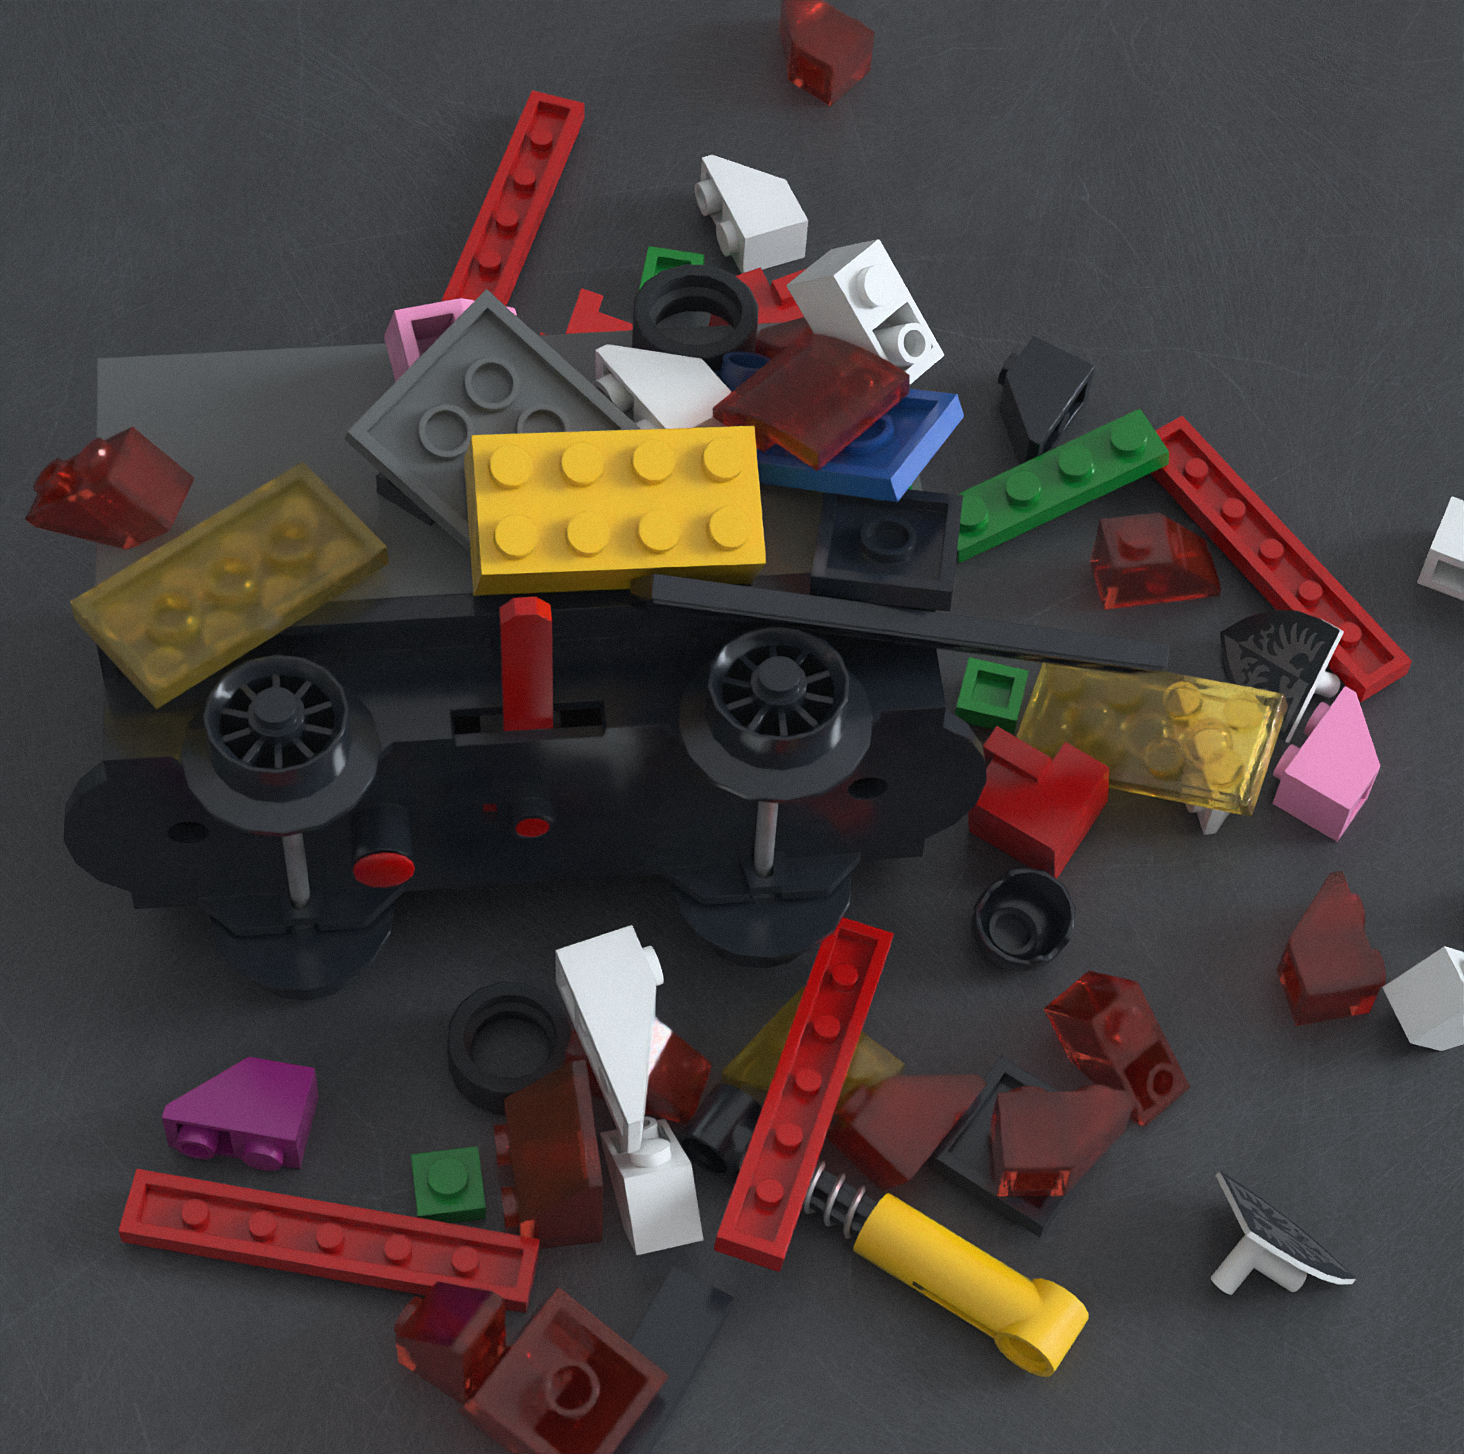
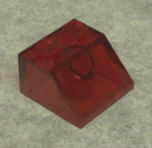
(552, 1160)
(563, 1385)

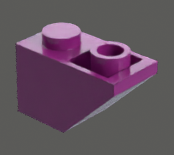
(247, 1113)

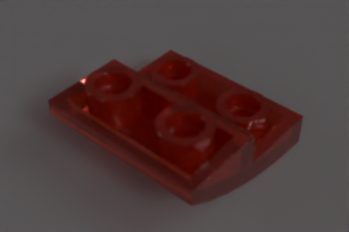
(815, 397)

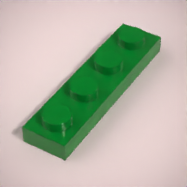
(1058, 482)

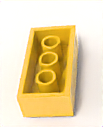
(612, 508)

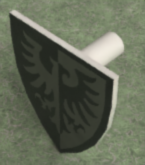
(1282, 655)
(1272, 1246)

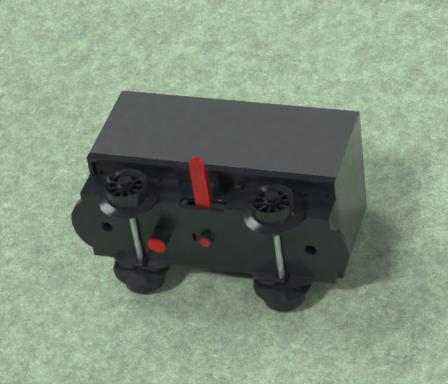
(489, 734)

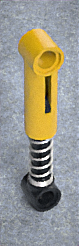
(1027, 1318)

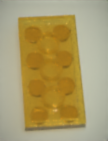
(229, 584)
(1160, 732)

